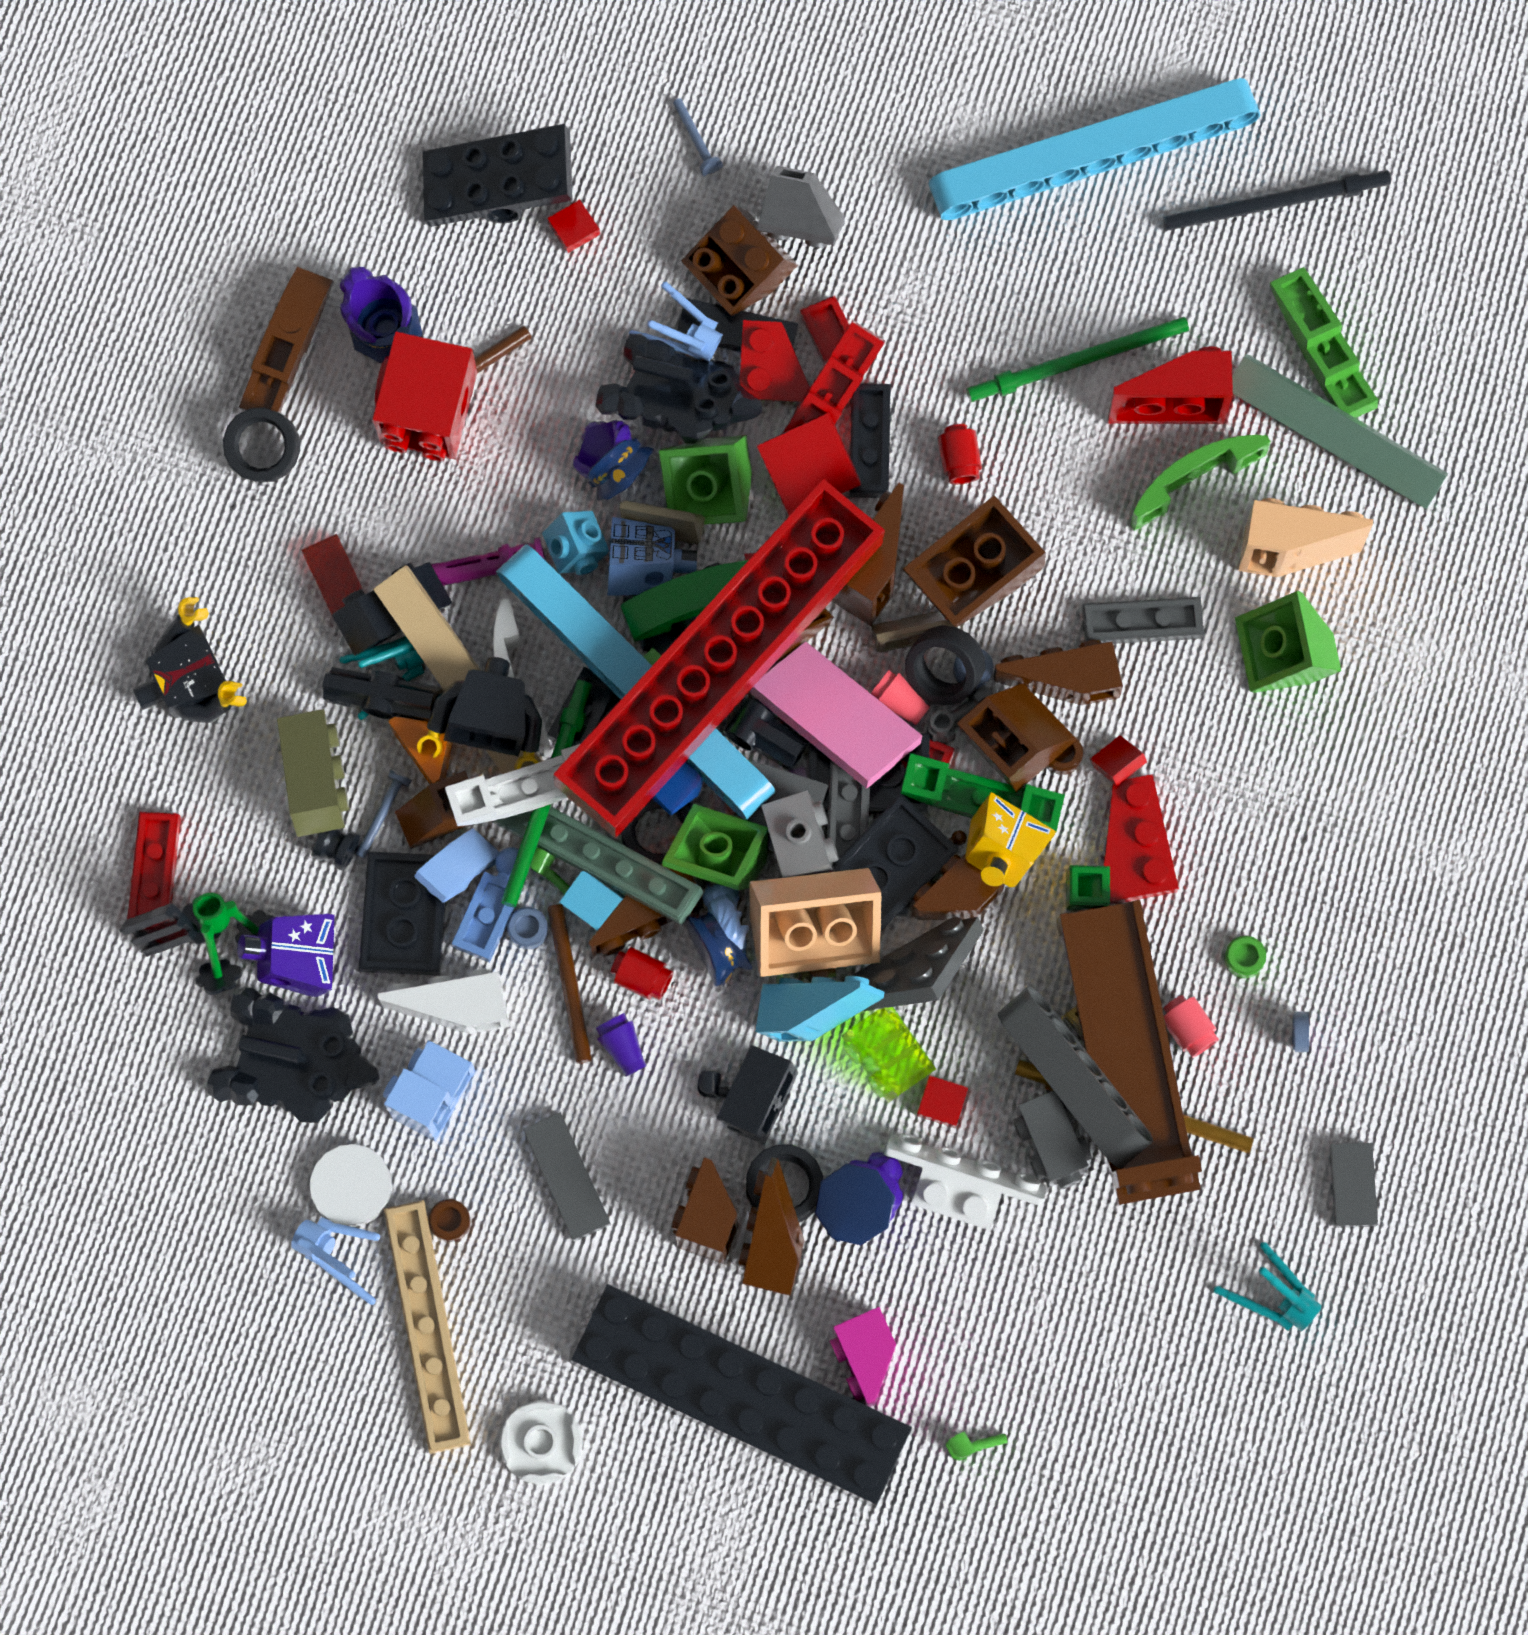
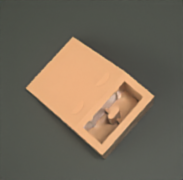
(1293, 538)

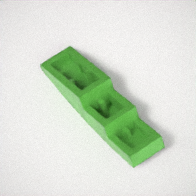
(1322, 344)

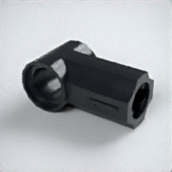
(757, 729)

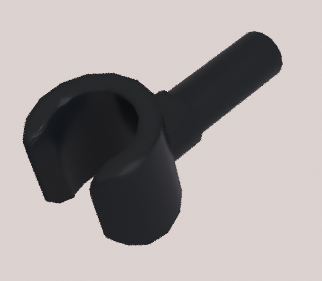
(709, 1085)

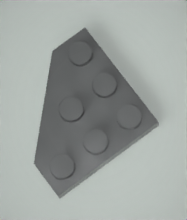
(924, 965)

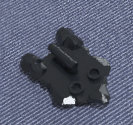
(677, 392)
(291, 1058)

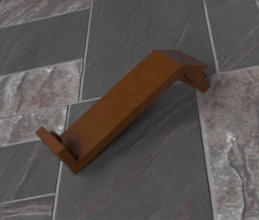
(1130, 1042)

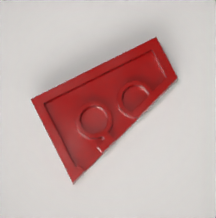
(1138, 843)

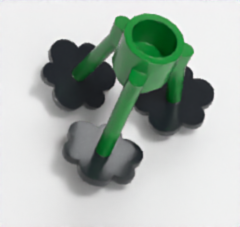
(212, 917)

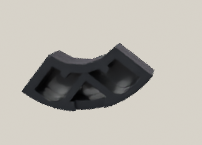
(367, 621)

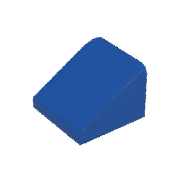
(679, 789)

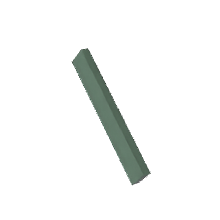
(1337, 431)
(612, 863)

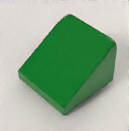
(1087, 887)

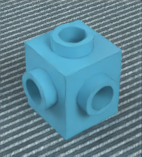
(575, 542)

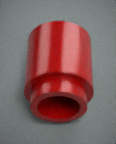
(960, 454)
(641, 974)

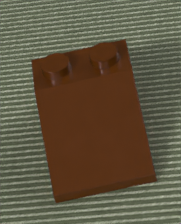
(977, 563)

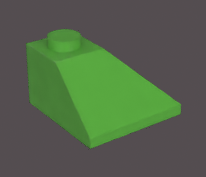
(709, 478)
(1286, 644)
(719, 848)

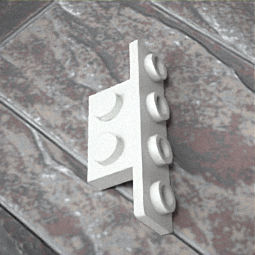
(960, 1185)

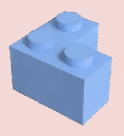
(429, 1091)

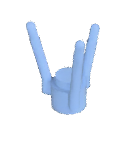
(699, 341)
(317, 1244)

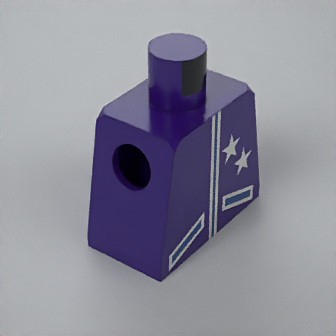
(293, 953)

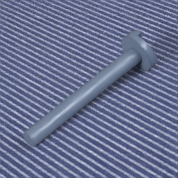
(709, 164)
(397, 782)

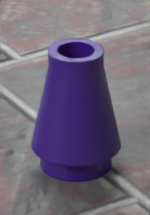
(621, 1043)

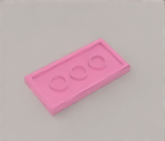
(836, 714)

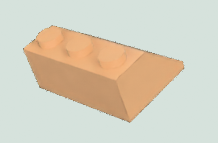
(815, 921)

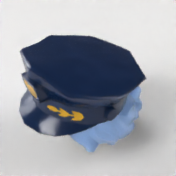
(719, 934)

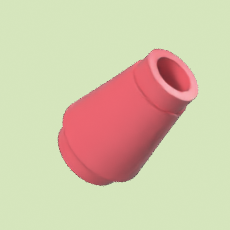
(900, 697)

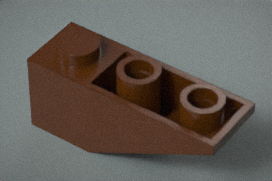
(1073, 675)
(632, 921)
(777, 1239)

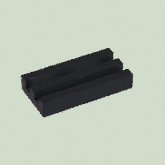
(165, 935)

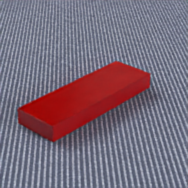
(154, 862)

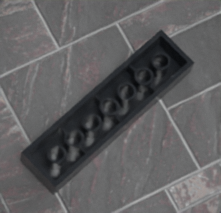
(741, 1396)

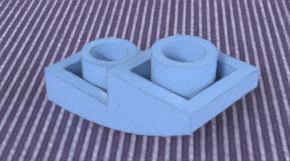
(457, 865)

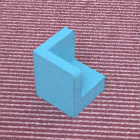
(591, 900)

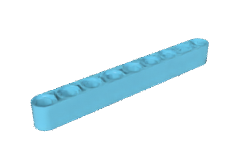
(1094, 149)
(621, 668)

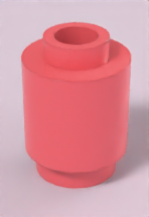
(1189, 1025)

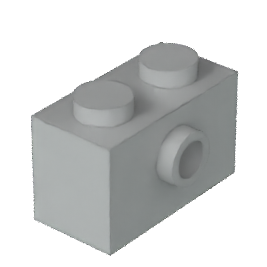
(798, 835)

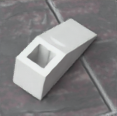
(460, 1004)

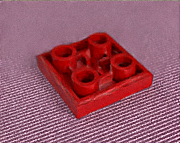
(806, 457)

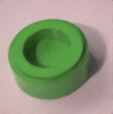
(1245, 956)

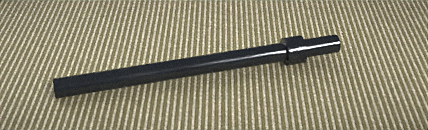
(1348, 185)

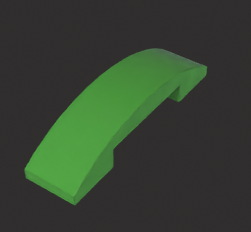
(1235, 451)

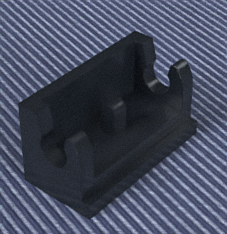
(758, 1094)

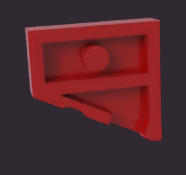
(770, 363)

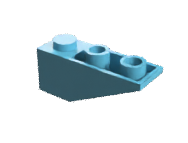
(809, 1010)

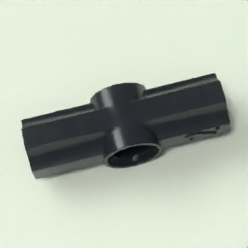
(380, 694)

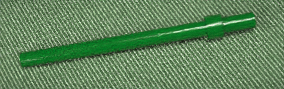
(1007, 382)
(570, 722)

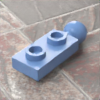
(486, 914)

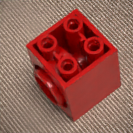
(424, 396)

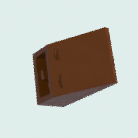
(873, 584)

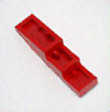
(838, 376)

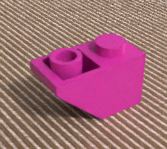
(868, 1350)

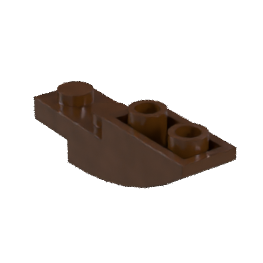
(286, 340)

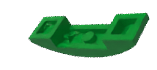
(675, 600)
(964, 793)

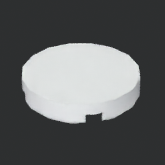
(351, 1185)
(541, 1442)

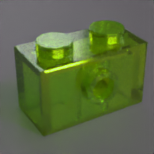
(887, 1053)

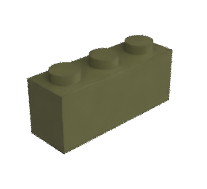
(312, 772)

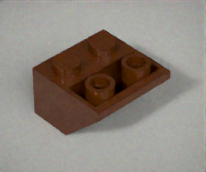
(738, 261)
(1015, 734)
(709, 1218)

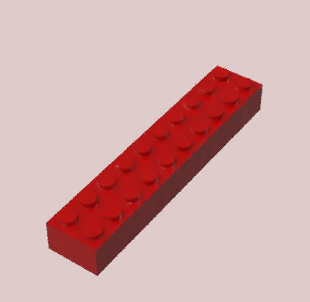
(718, 658)

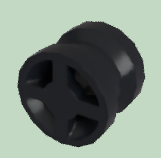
(336, 847)

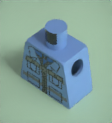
(644, 557)

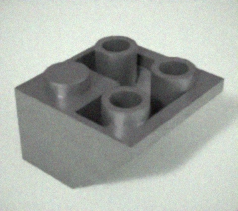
(800, 209)

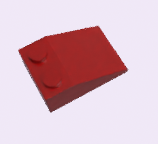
(1182, 391)

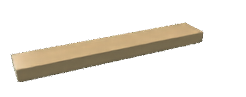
(433, 639)
(427, 1327)

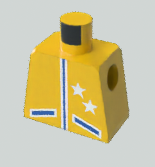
(1004, 841)

